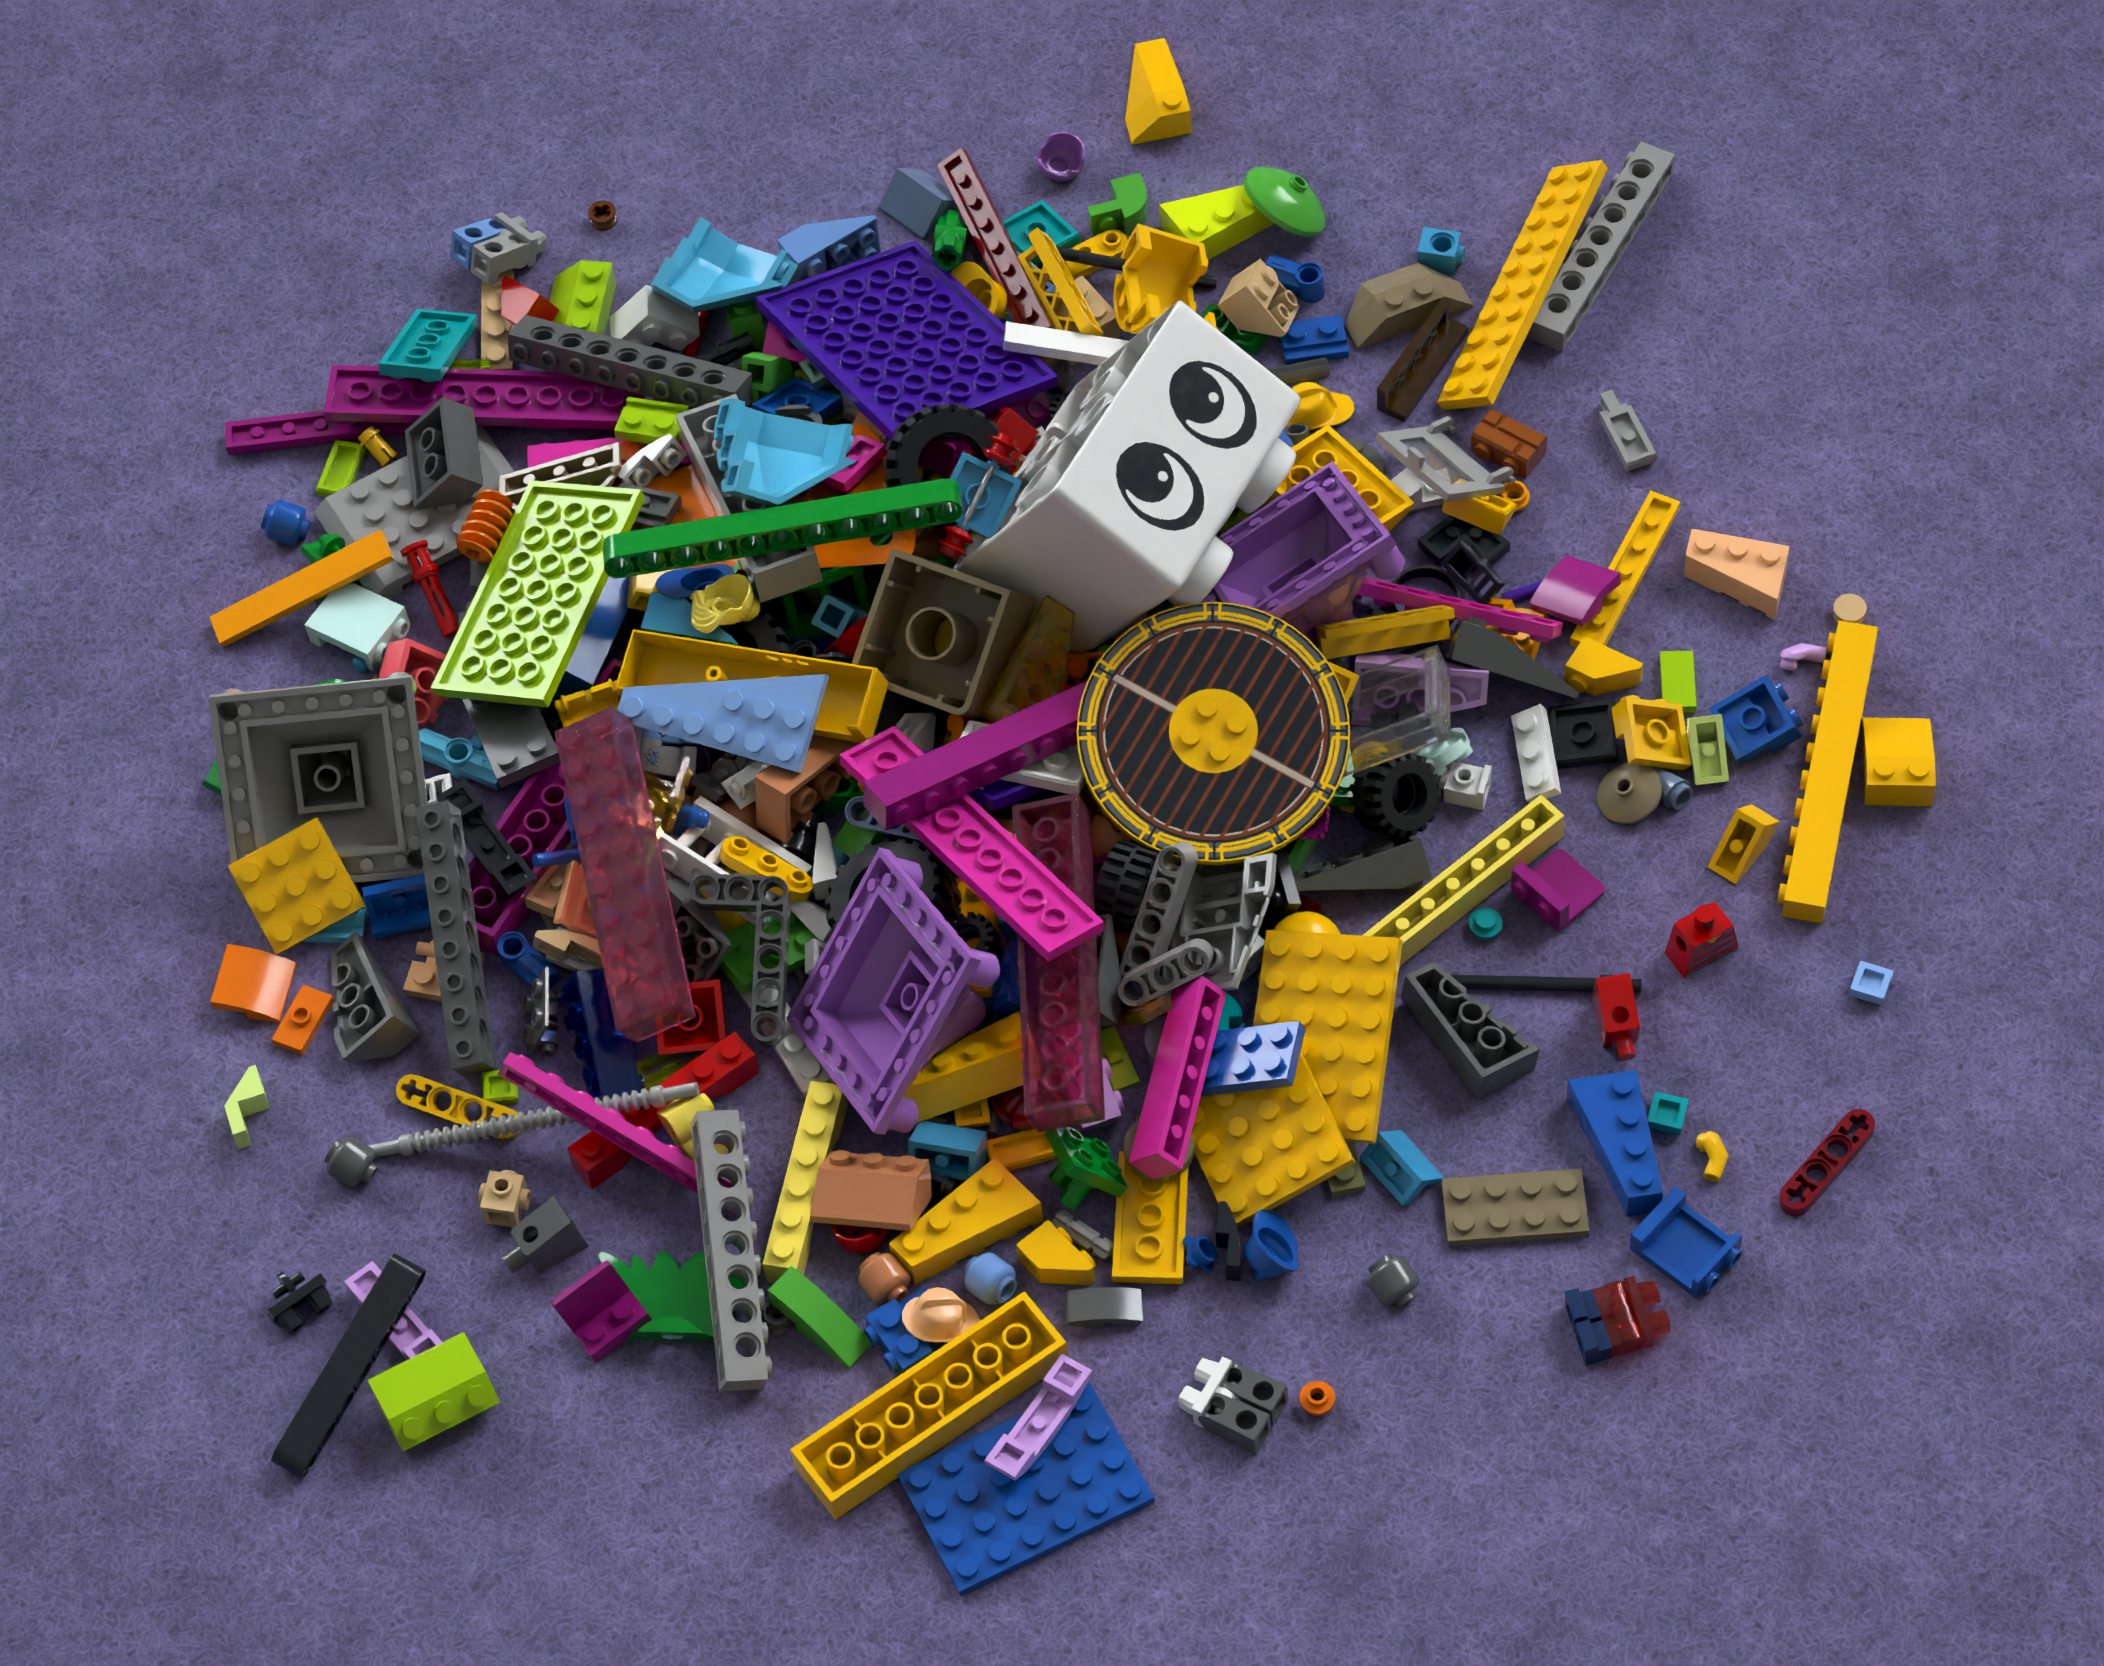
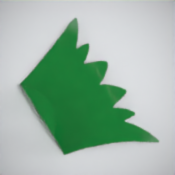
(671, 1296)

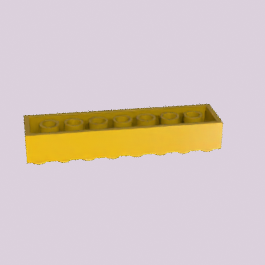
(928, 1405)

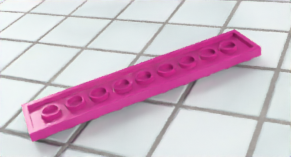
(986, 857)

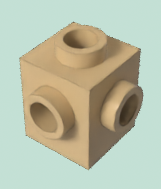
(504, 1198)

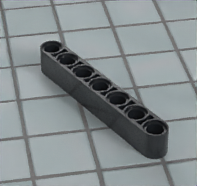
(348, 1366)

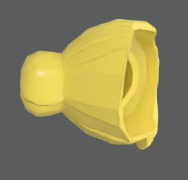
(724, 603)

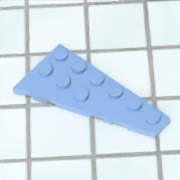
(746, 717)

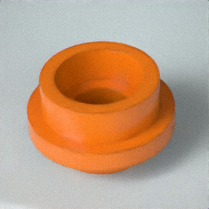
(1320, 1407)

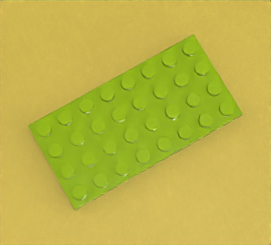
(536, 594)

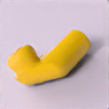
(1717, 1153)

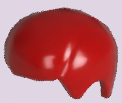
(867, 1241)

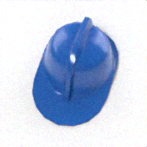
(685, 581)
(1271, 1246)

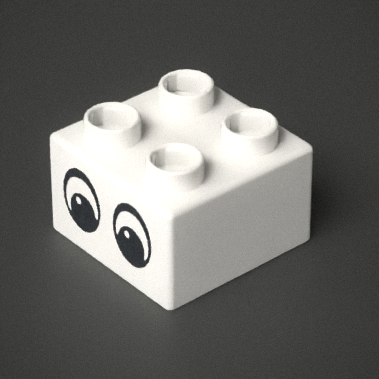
(1141, 479)

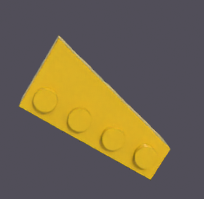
(973, 1216)

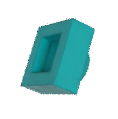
(1667, 1113)

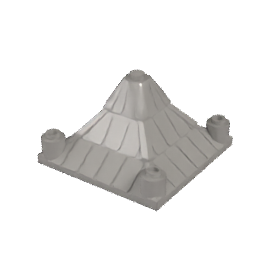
(328, 755)

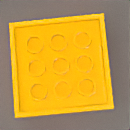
(1268, 1144)

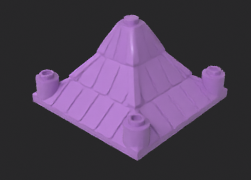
(1307, 554)
(890, 993)

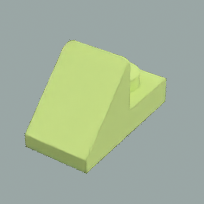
(1707, 749)

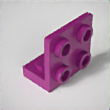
(601, 1310)

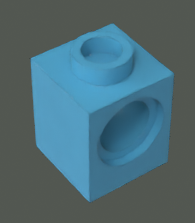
(1441, 250)

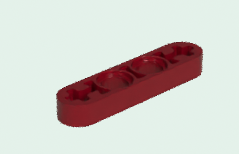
(1824, 1161)

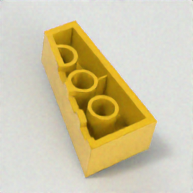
(970, 1070)

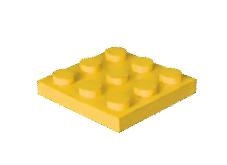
(297, 886)

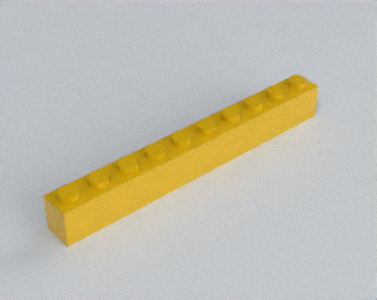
(1829, 772)

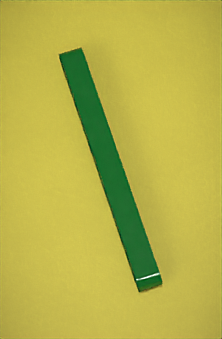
(782, 528)

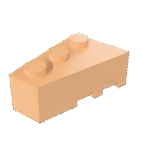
(1738, 567)

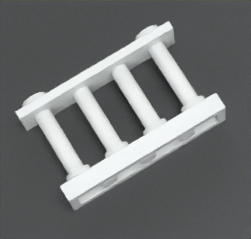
(721, 825)

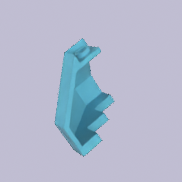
(718, 271)
(775, 455)

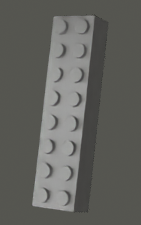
(768, 573)

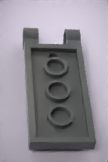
(513, 739)

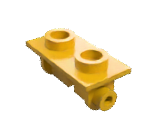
(585, 703)

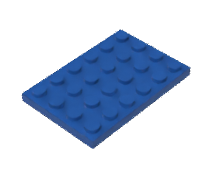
(997, 1524)

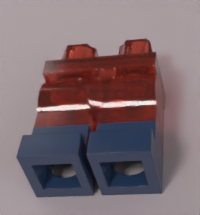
(1615, 1319)

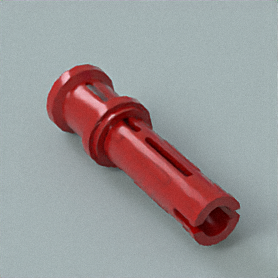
(421, 575)

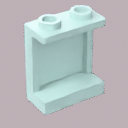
(358, 623)

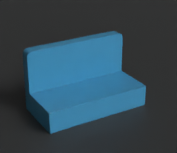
(1400, 1165)

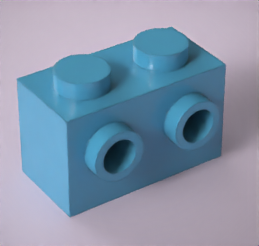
(949, 1149)

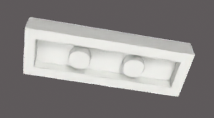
(1536, 753)

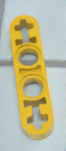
(459, 1104)

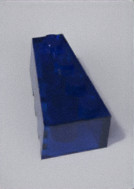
(607, 1053)

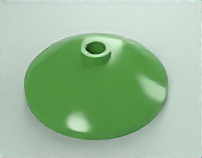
(1285, 200)

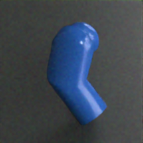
(689, 817)

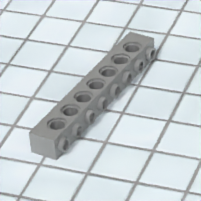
(1602, 244)
(733, 1370)

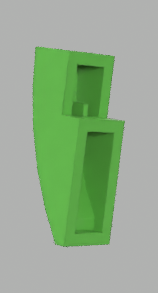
(818, 1318)

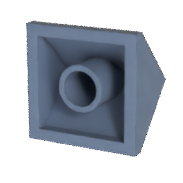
(916, 201)

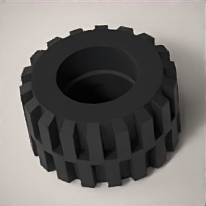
(1415, 799)
(1124, 882)

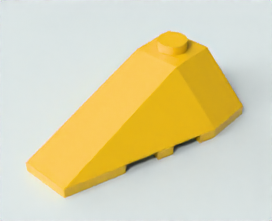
(1156, 95)

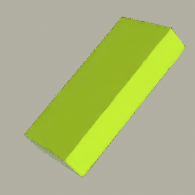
(340, 467)
(1678, 679)

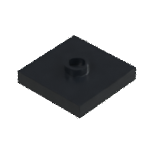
(1583, 734)

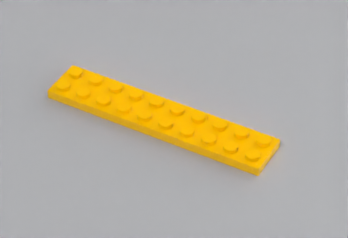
(1522, 286)

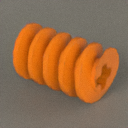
(484, 526)

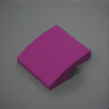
(1574, 590)

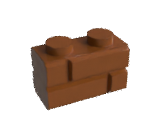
(1508, 443)

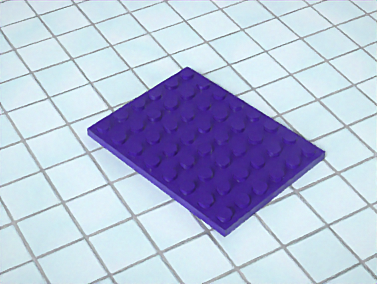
(903, 338)

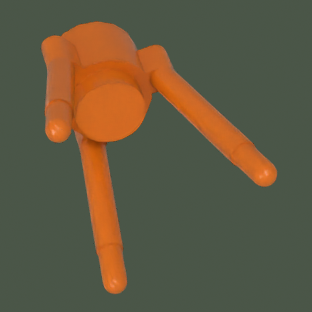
(1078, 665)

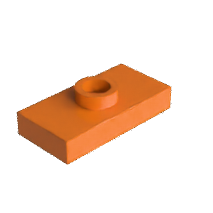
(302, 1020)

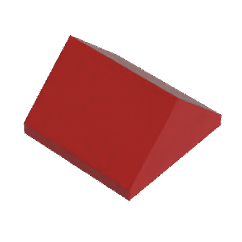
(704, 1029)

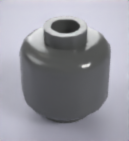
(351, 1162)
(1393, 1280)

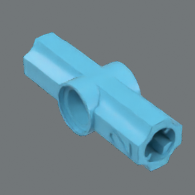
(445, 752)

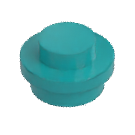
(1485, 923)

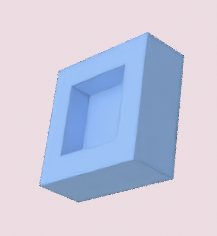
(1871, 983)

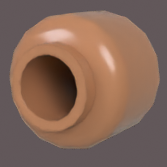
(884, 1278)

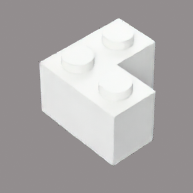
(654, 319)

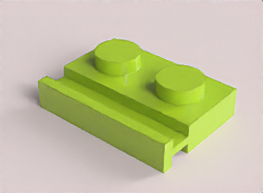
(648, 420)

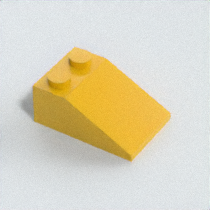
(1898, 761)

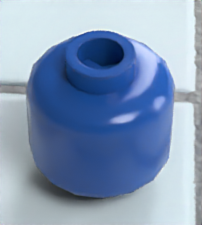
(285, 523)

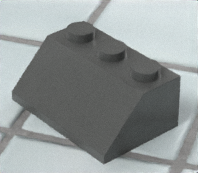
(443, 455)

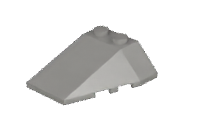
(1227, 915)

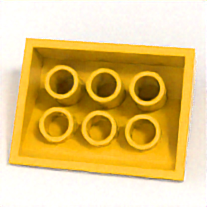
(1375, 488)

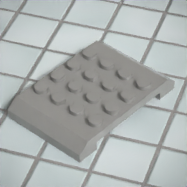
(386, 504)

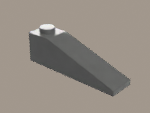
(1488, 650)
(1382, 864)

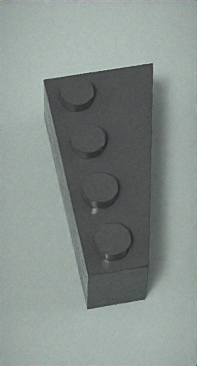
(1466, 1033)

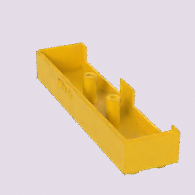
(849, 702)

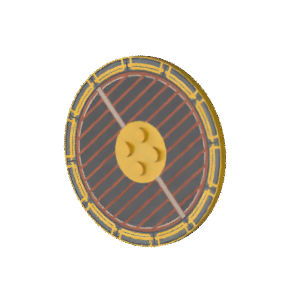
(1213, 732)

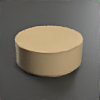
(1849, 608)

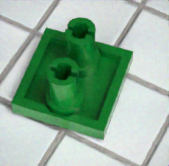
(1085, 1164)

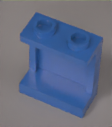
(1685, 1245)

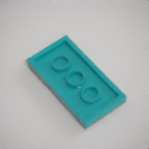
(427, 345)

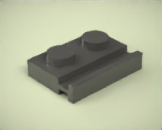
(657, 508)

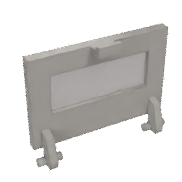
(1442, 462)

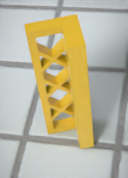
(1065, 285)
(1384, 631)

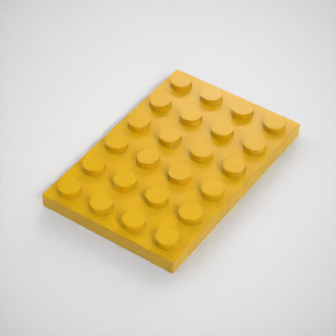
(1345, 1000)

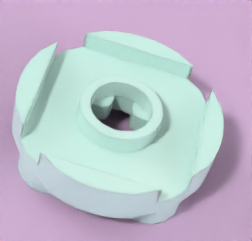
(1447, 751)

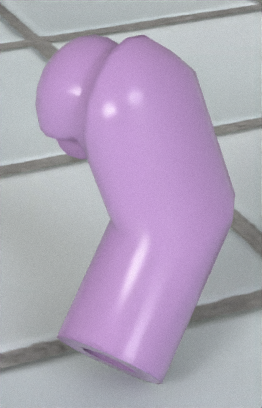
(1801, 652)

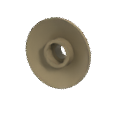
(1637, 800)

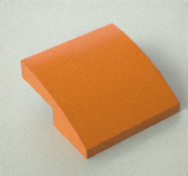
(253, 983)

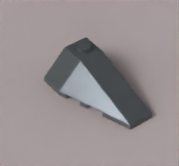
(367, 1008)

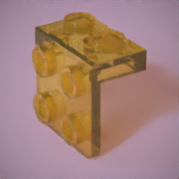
(667, 797)

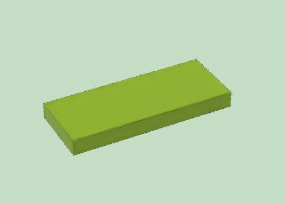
(1118, 1059)

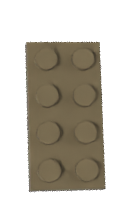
(1515, 1207)

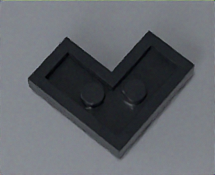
(1446, 535)

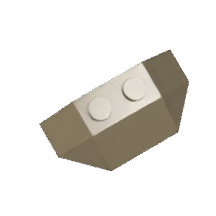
(1401, 303)
(590, 467)

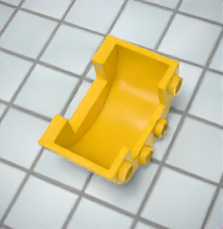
(1155, 276)

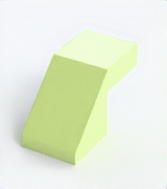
(245, 1100)

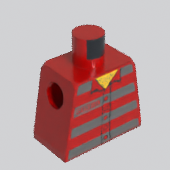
(1704, 935)
(1616, 1014)

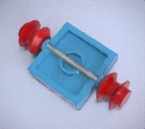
(984, 495)

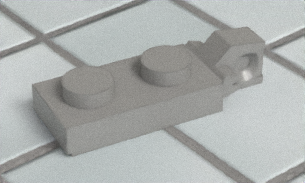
(1625, 433)

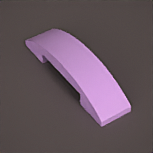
(410, 1334)
(1041, 1420)

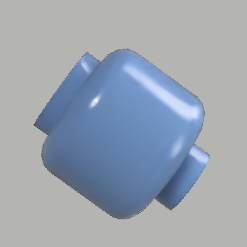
(990, 1279)

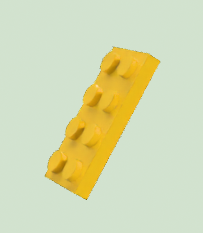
(1150, 1229)

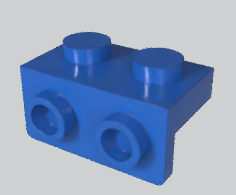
(397, 906)

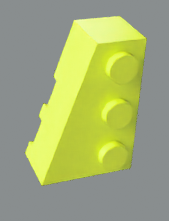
(1214, 218)

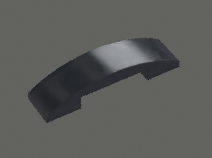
(487, 843)

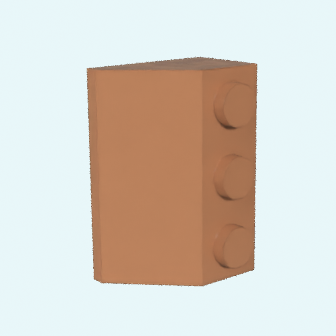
(871, 1190)

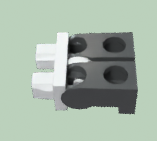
(1235, 1402)

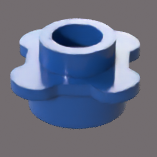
(1200, 1252)

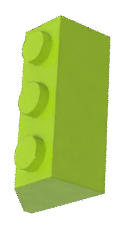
(584, 295)
(433, 1391)

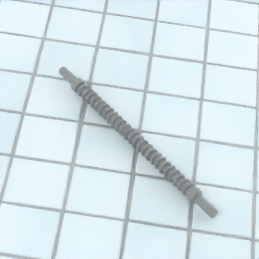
(408, 1144)

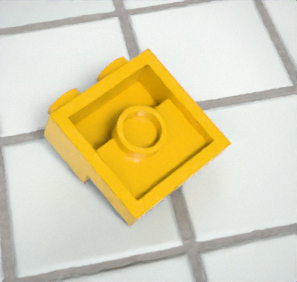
(1652, 732)

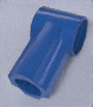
(1302, 279)
(527, 963)

